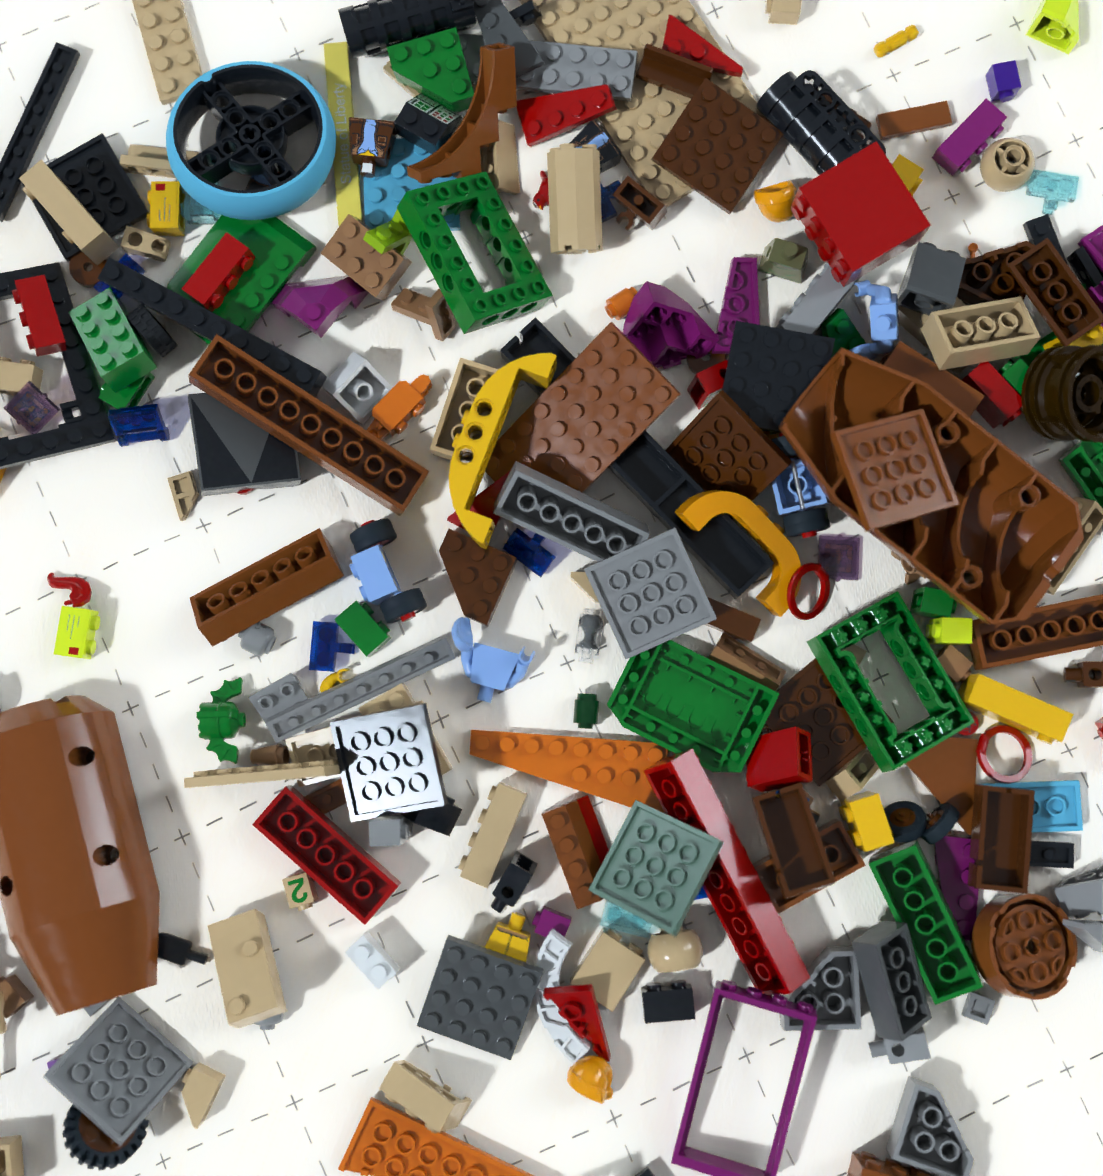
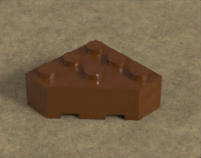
(989, 279)
(476, 575)

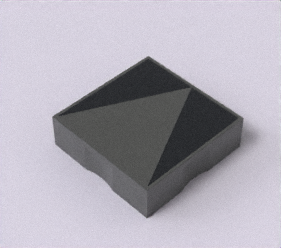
(236, 452)

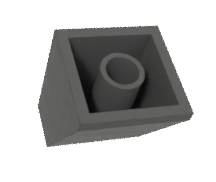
(931, 279)

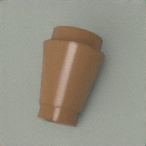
(270, 755)

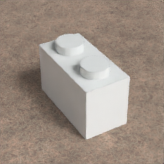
(372, 960)

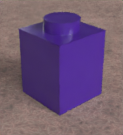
(1003, 81)

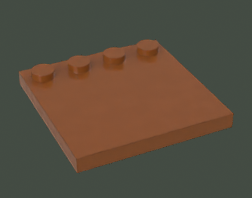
(894, 469)

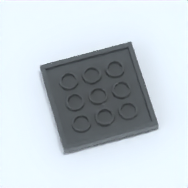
(479, 997)

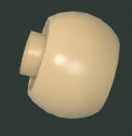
(998, 174)
(675, 953)

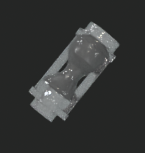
(591, 623)

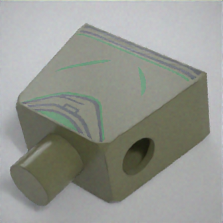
(784, 260)

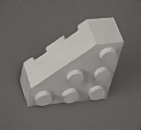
(1081, 896)
(830, 990)
(927, 1133)

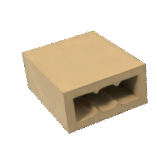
(609, 967)

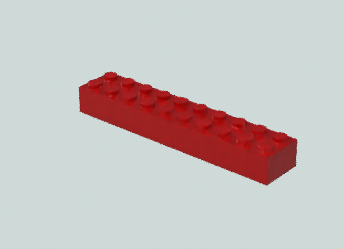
(732, 880)

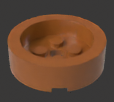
(1001, 939)

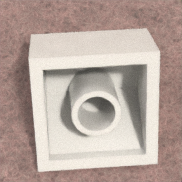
(357, 387)

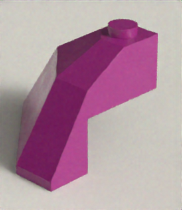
(319, 301)
(666, 327)

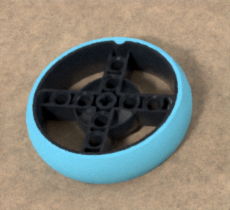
(250, 140)

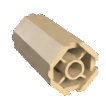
(574, 199)

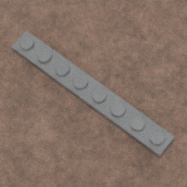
(359, 689)

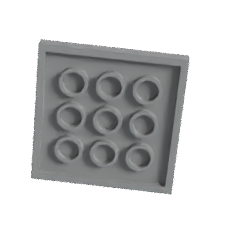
(650, 593)
(118, 1070)

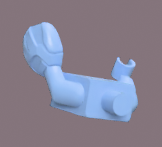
(883, 320)
(488, 665)

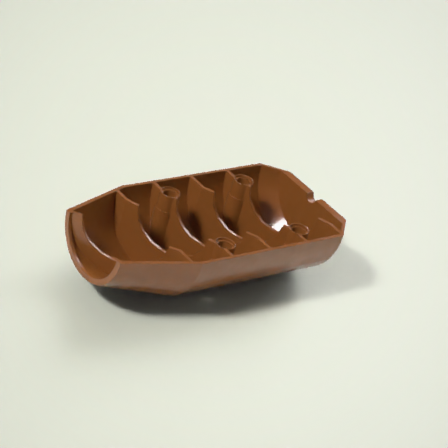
(1010, 521)
(66, 899)

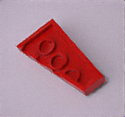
(560, 112)

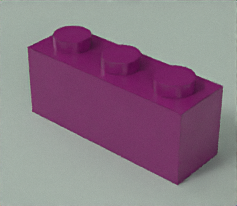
(970, 138)

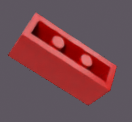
(219, 272)
(39, 315)

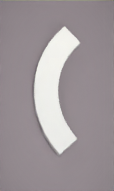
(551, 960)

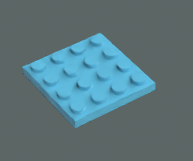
(392, 182)

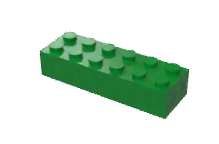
(935, 935)

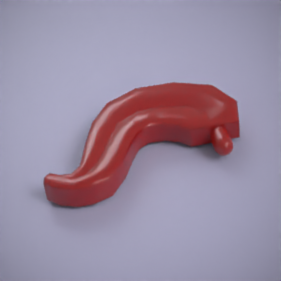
(80, 589)

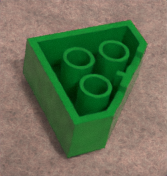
(434, 68)

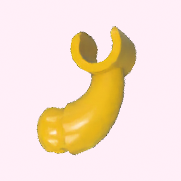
(331, 679)

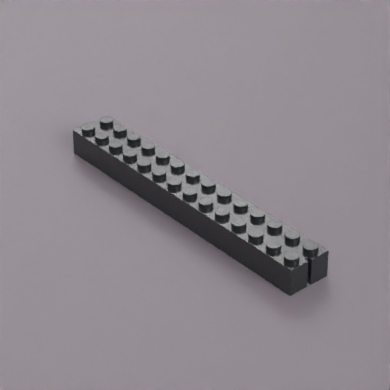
(662, 485)

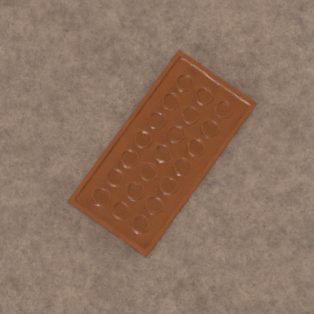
(587, 414)

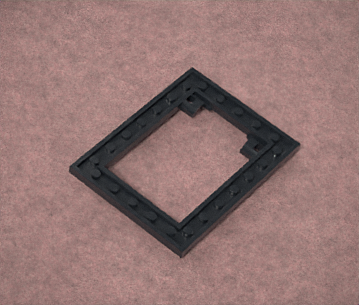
(77, 432)

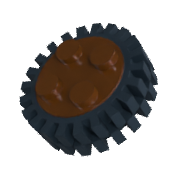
(94, 1145)

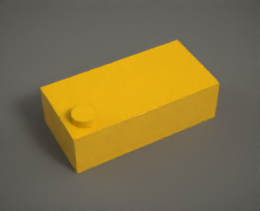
(1015, 708)

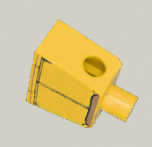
(510, 938)

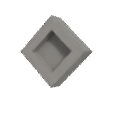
(978, 1007)

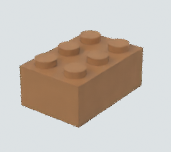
(363, 263)

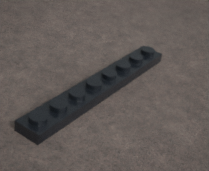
(34, 121)

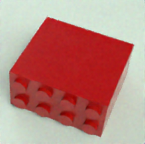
(859, 214)

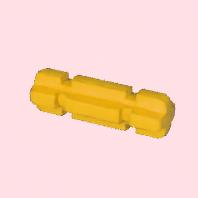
(895, 41)

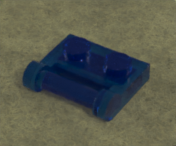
(137, 420)

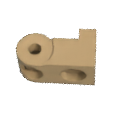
(145, 244)

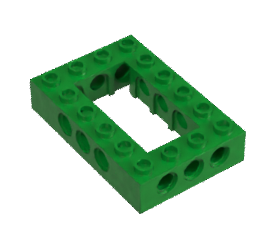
(472, 308)
(919, 664)

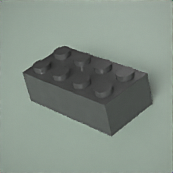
(891, 980)

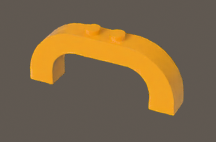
(754, 519)

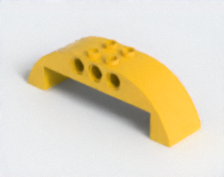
(496, 398)

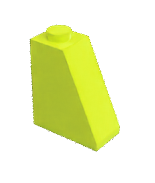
(1056, 24)

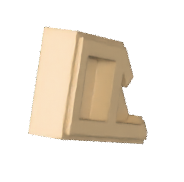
(184, 493)

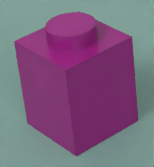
(551, 919)

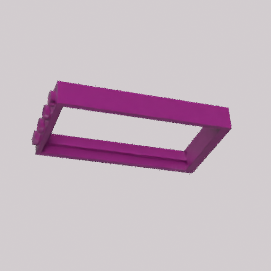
(717, 1165)

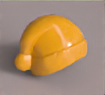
(776, 201)
(591, 1078)

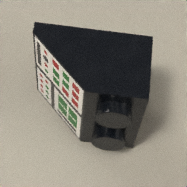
(426, 123)

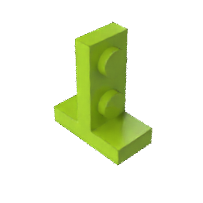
(389, 235)

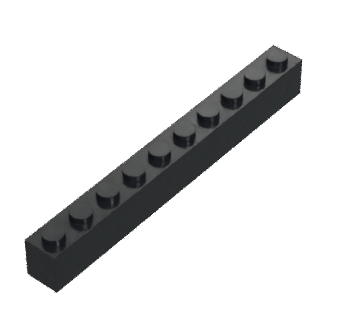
(209, 324)

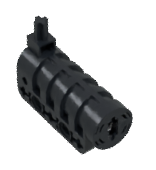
(385, 23)
(808, 127)

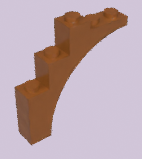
(479, 127)

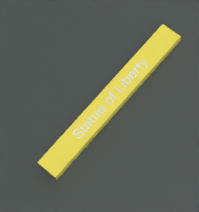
(341, 108)

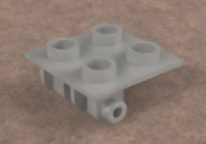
(278, 696)

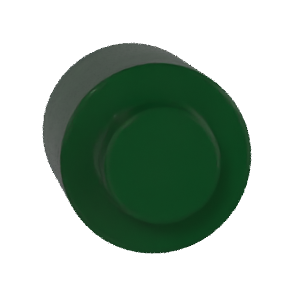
(586, 710)

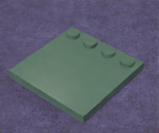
(656, 867)

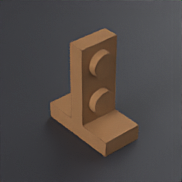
(428, 310)

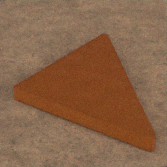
(950, 775)

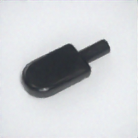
(178, 950)

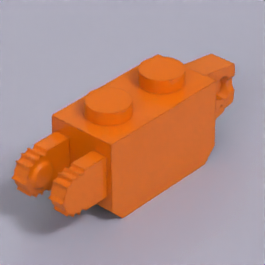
(399, 407)

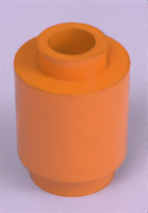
(619, 304)

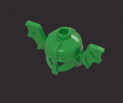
(222, 720)

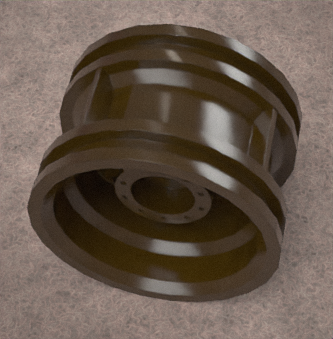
(1065, 393)

